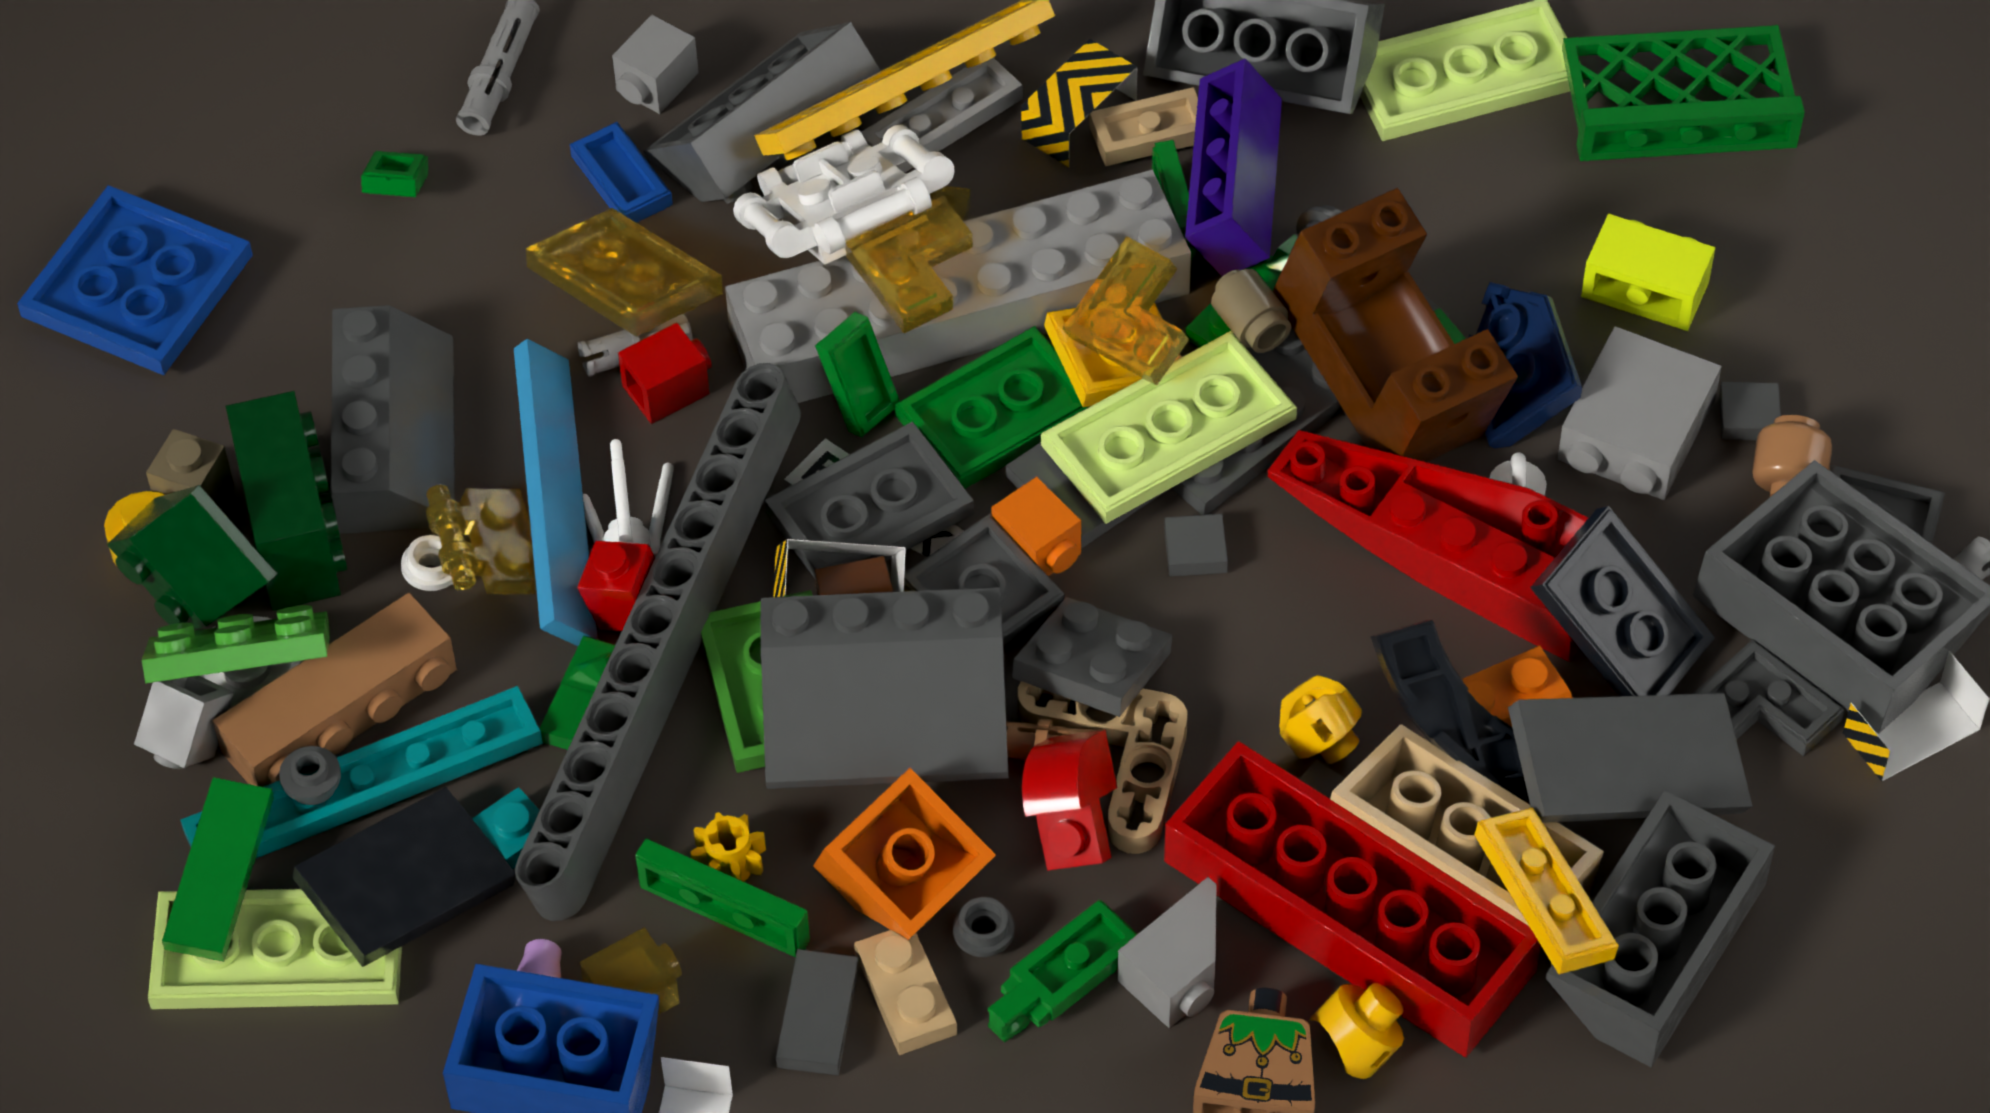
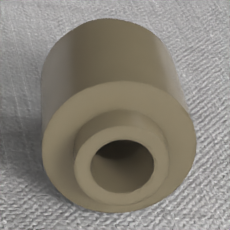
(1251, 310)

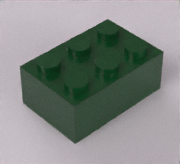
(288, 498)

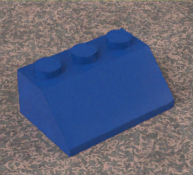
(550, 1046)

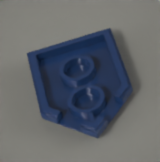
(1537, 349)

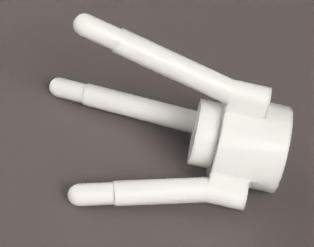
(628, 528)

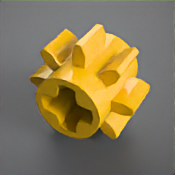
(729, 846)

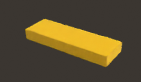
(1546, 890)

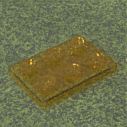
(624, 271)

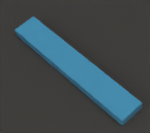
(553, 490)

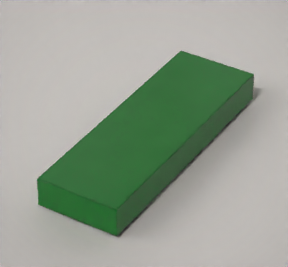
(218, 869)
(722, 898)

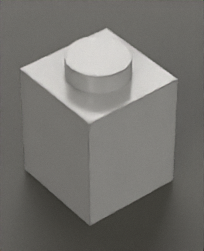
(655, 64)
(179, 721)

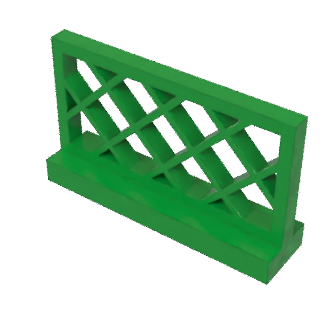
(1687, 123)

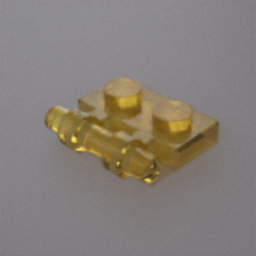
(498, 536)

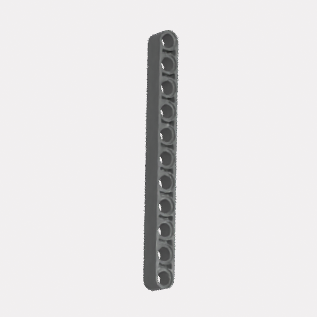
(657, 644)

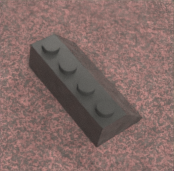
(1302, 48)
(716, 147)
(389, 418)
(1672, 915)

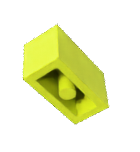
(1648, 272)

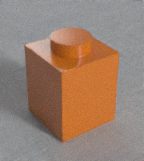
(1041, 526)

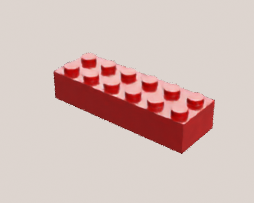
(1352, 897)

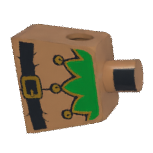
(1258, 1061)

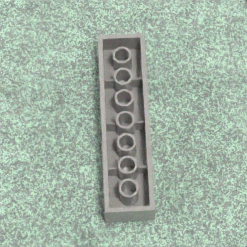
(1018, 270)

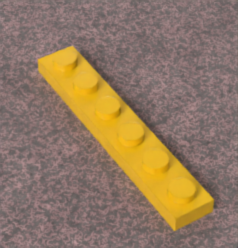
(887, 88)

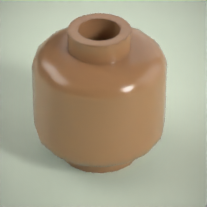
(1787, 449)

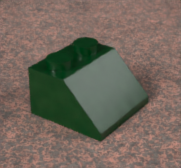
(189, 558)

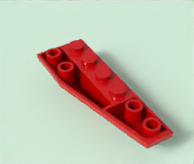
(1440, 527)

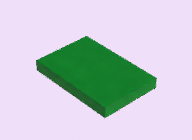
(993, 406)

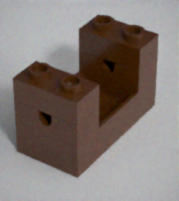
(1380, 338)

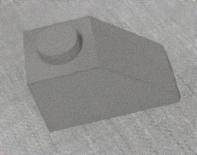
(1174, 958)

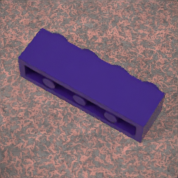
(1234, 168)

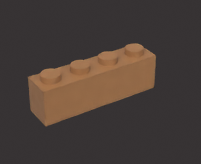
(339, 695)

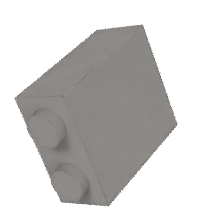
(1639, 413)

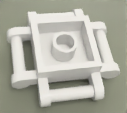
(842, 193)

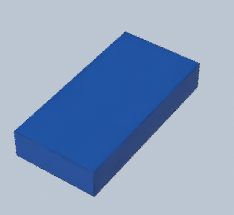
(621, 173)

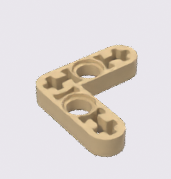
(1134, 733)

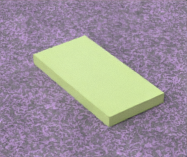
(1466, 69)
(1168, 432)
(276, 958)

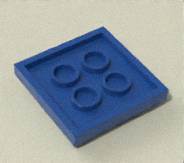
(135, 280)

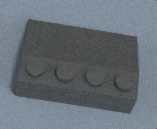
(1843, 594)
(883, 687)

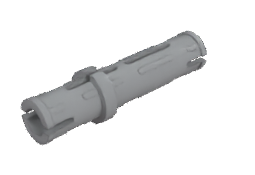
(478, 106)

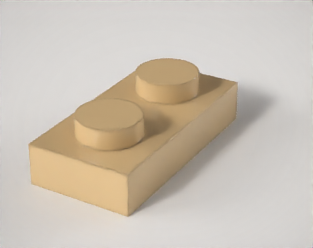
(1133, 128)
(905, 990)

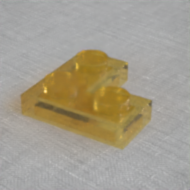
(899, 258)
(1117, 317)

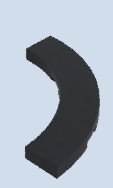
(1443, 706)

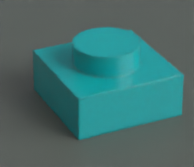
(508, 824)

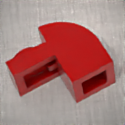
(1063, 790)

